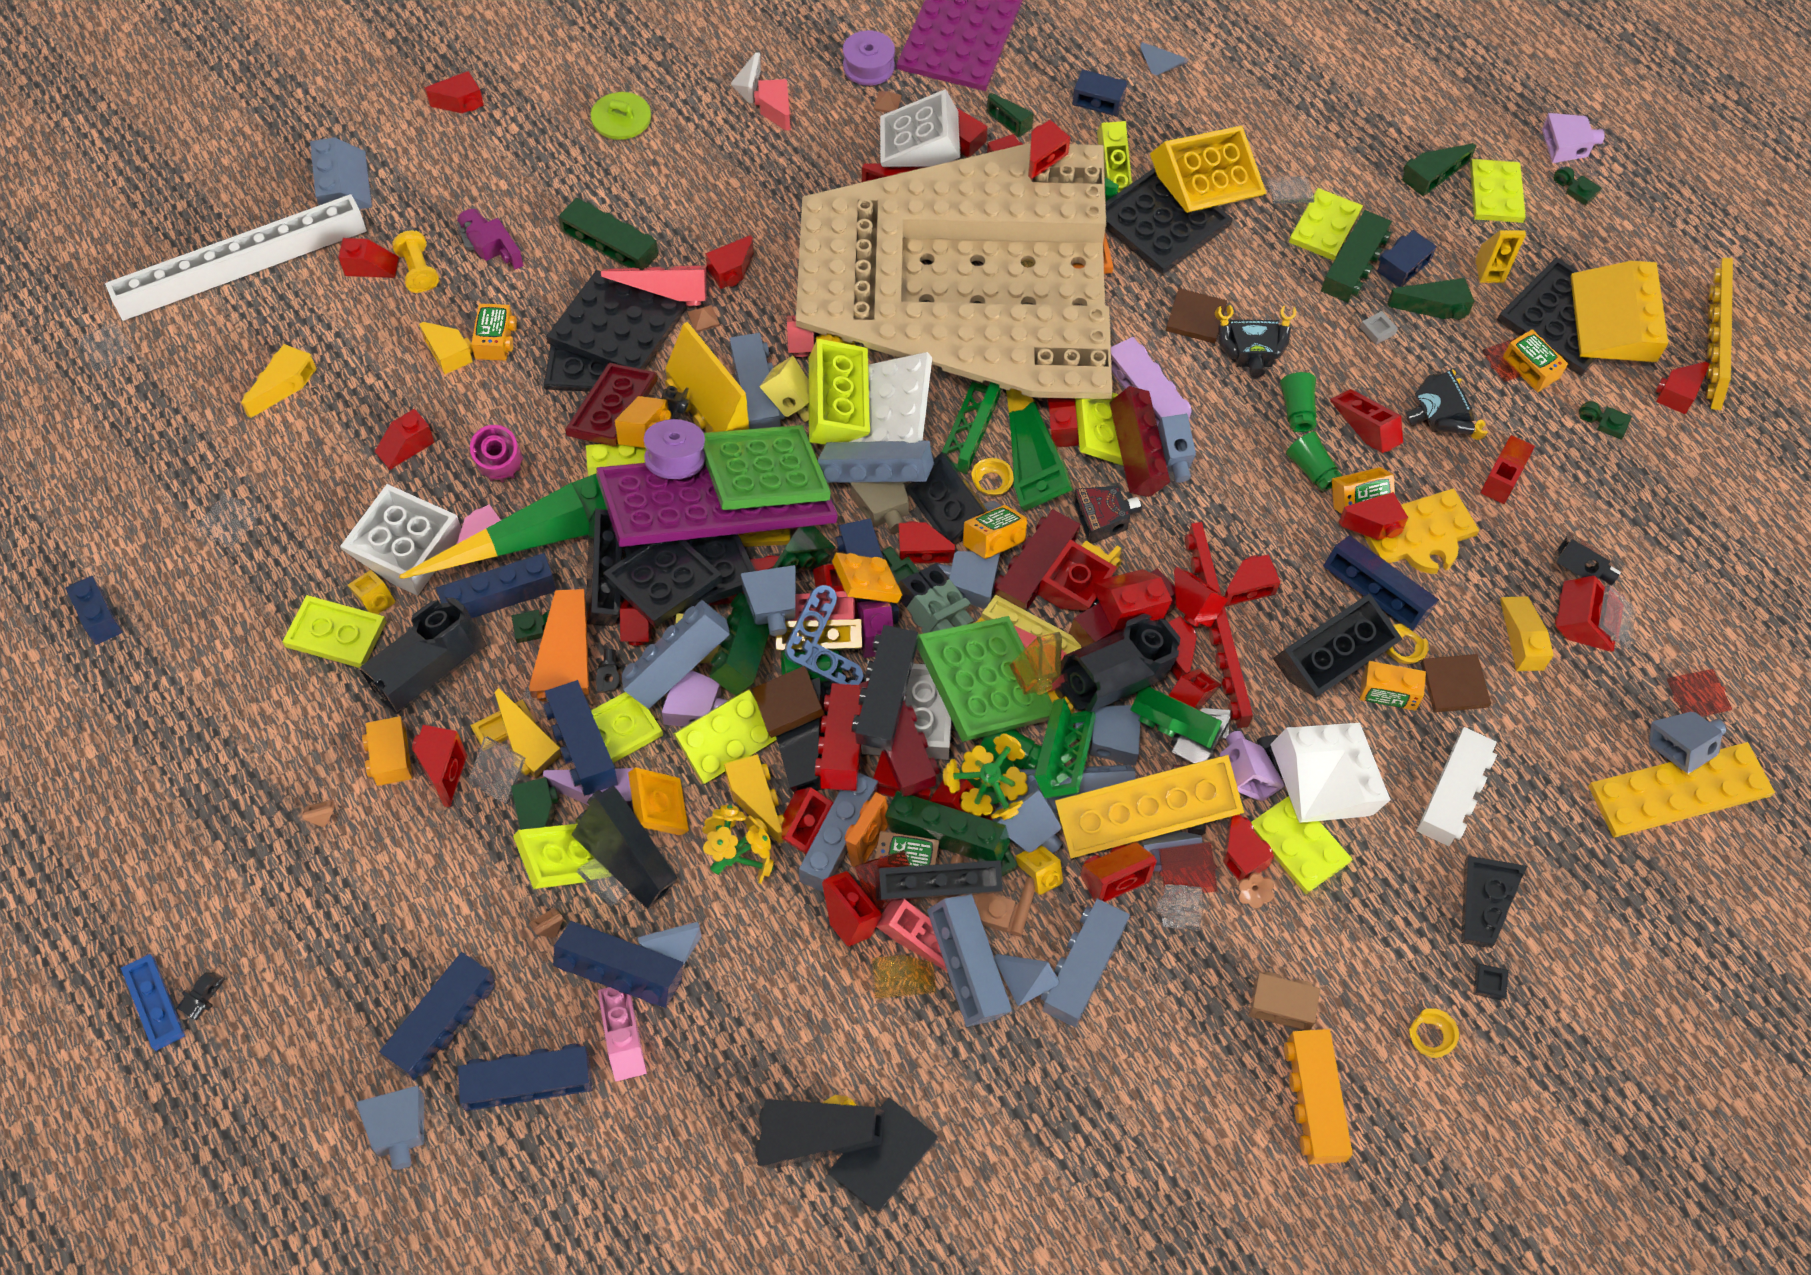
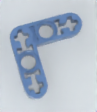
(812, 649)

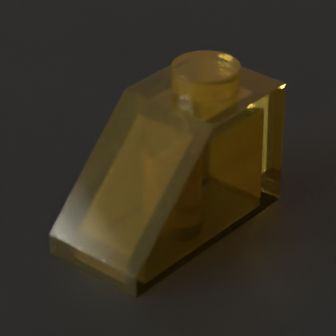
(1039, 664)
(902, 976)

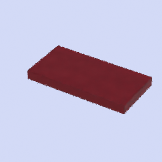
(607, 400)

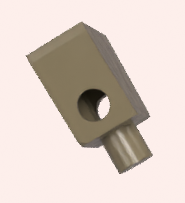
(881, 502)

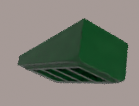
(1010, 115)

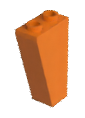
(563, 645)

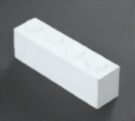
(1457, 786)

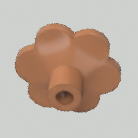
(1256, 890)

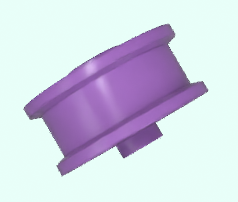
(868, 57)
(674, 449)

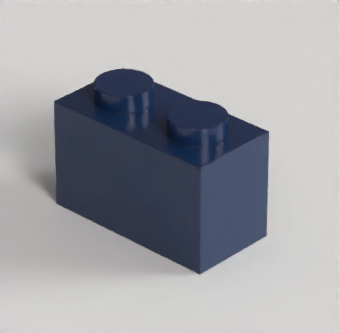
(1099, 92)
(1406, 258)
(93, 610)

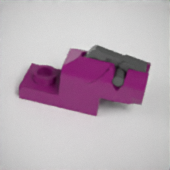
(488, 238)

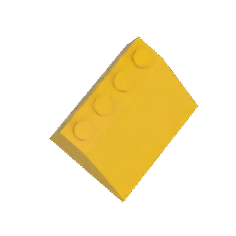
(1208, 169)
(1620, 312)
(713, 393)

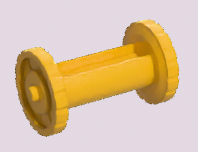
(410, 246)

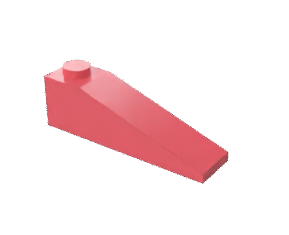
(678, 283)

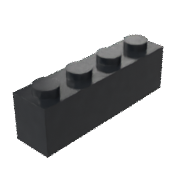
(603, 553)
(886, 687)
(938, 880)

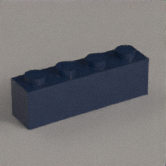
(861, 540)
(1387, 585)
(501, 586)
(580, 738)
(618, 964)
(438, 1016)
(524, 1077)

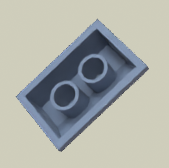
(340, 171)

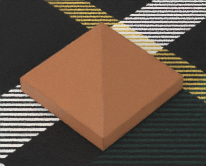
(887, 101)
(703, 318)
(319, 813)
(547, 924)

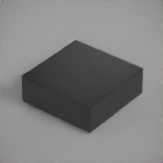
(1490, 982)

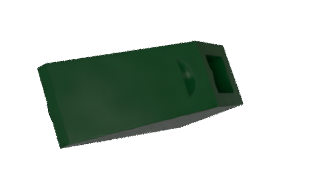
(806, 550)

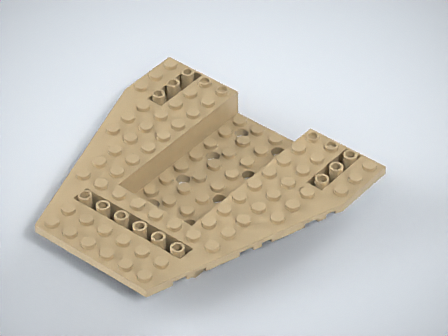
(868, 281)

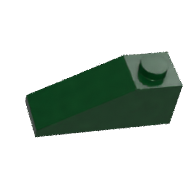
(1435, 167)
(1435, 299)
(535, 803)

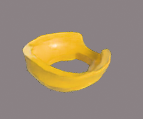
(996, 466)
(1421, 646)
(1444, 1023)

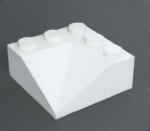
(921, 133)
(401, 534)
(930, 714)
(1329, 772)

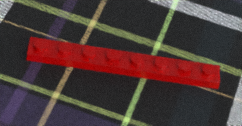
(1220, 631)

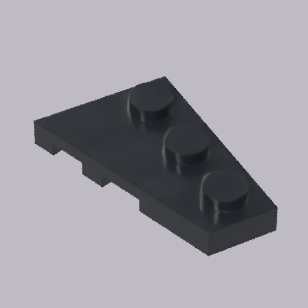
(1487, 898)

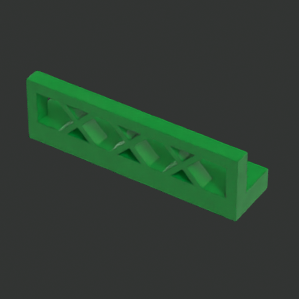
(976, 428)
(1056, 752)

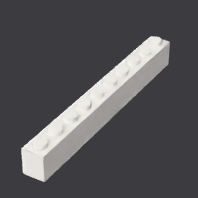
(235, 257)

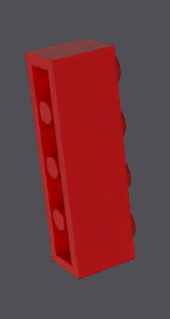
(838, 748)

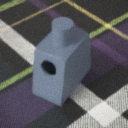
(1177, 445)
(973, 576)
(771, 596)
(1115, 734)
(1687, 739)
(1034, 823)
(394, 1124)

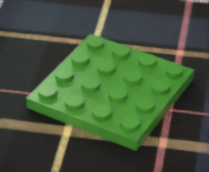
(764, 467)
(976, 679)

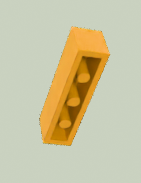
(1318, 1097)

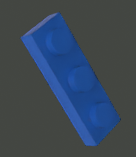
(153, 1002)

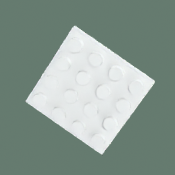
(898, 398)

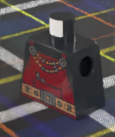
(1104, 511)
(1575, 553)

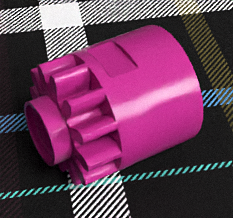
(496, 452)

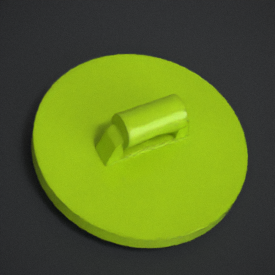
(620, 115)

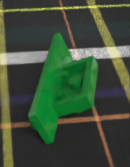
(1175, 716)

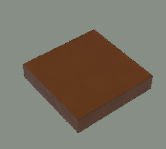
(1195, 315)
(1455, 683)
(788, 701)

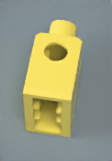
(788, 388)

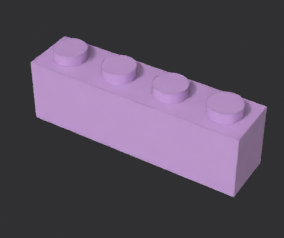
(1136, 369)

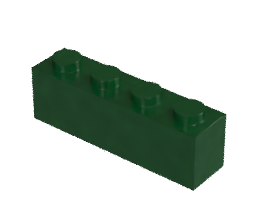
(608, 235)
(1356, 257)
(741, 651)
(953, 828)

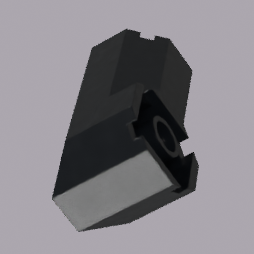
(425, 655)
(1120, 663)

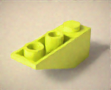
(1116, 153)

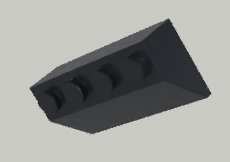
(1338, 647)

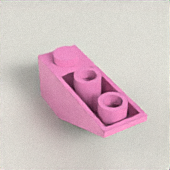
(621, 1034)

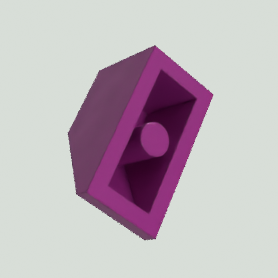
(873, 616)

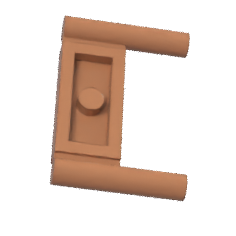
(1002, 912)

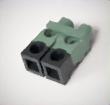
(934, 600)

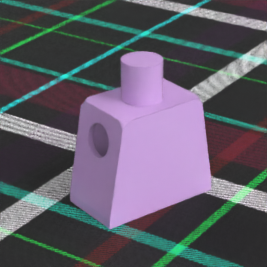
(1569, 136)
(691, 699)
(1252, 767)

